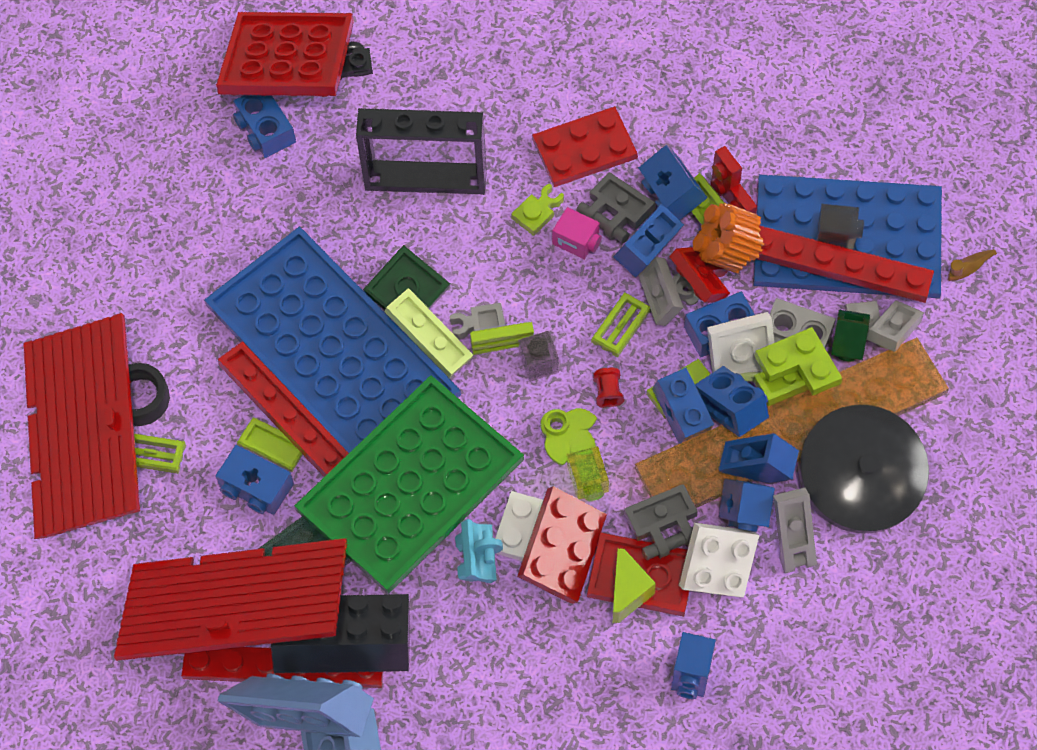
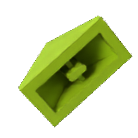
(632, 586)

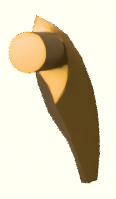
(968, 265)

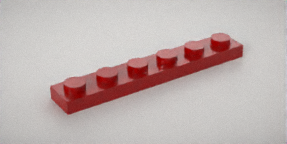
(845, 264)
(282, 408)
(243, 662)

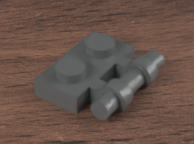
(621, 200)
(658, 514)

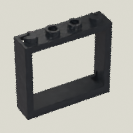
(424, 126)

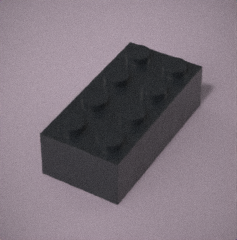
(368, 638)

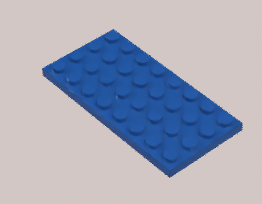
(323, 337)

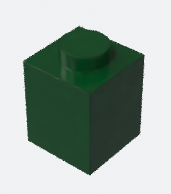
(850, 335)

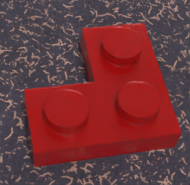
(727, 178)
(700, 275)

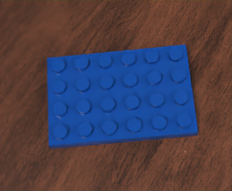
(898, 219)

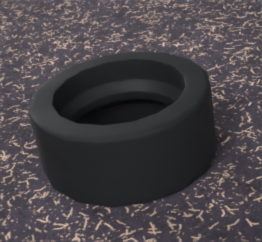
(160, 404)

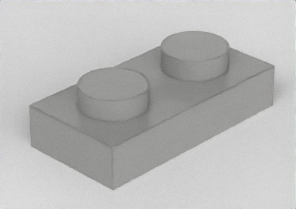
(660, 291)
(895, 326)

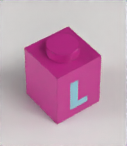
(576, 233)

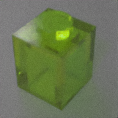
(588, 474)

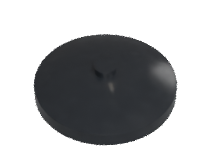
(863, 468)

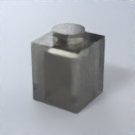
(839, 225)
(538, 356)

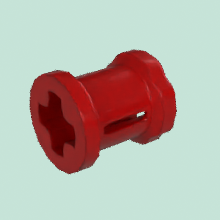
(608, 387)

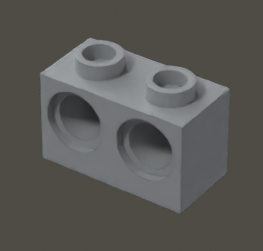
(799, 319)

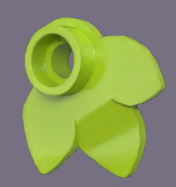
(571, 437)

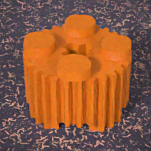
(729, 237)

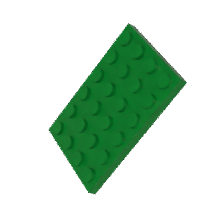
(409, 483)

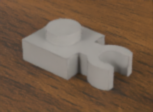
(481, 318)

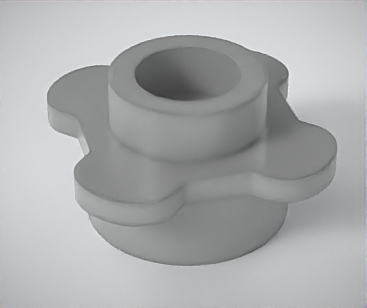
(687, 296)

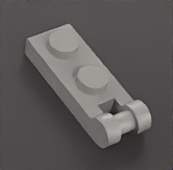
(795, 529)

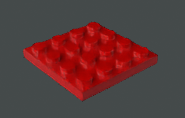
(285, 54)

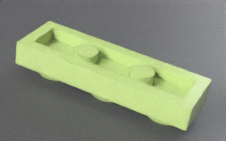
(428, 333)

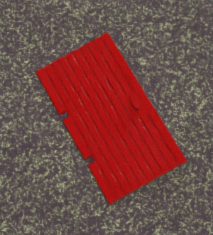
(81, 427)
(232, 600)

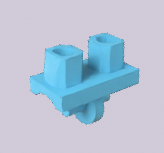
(479, 552)

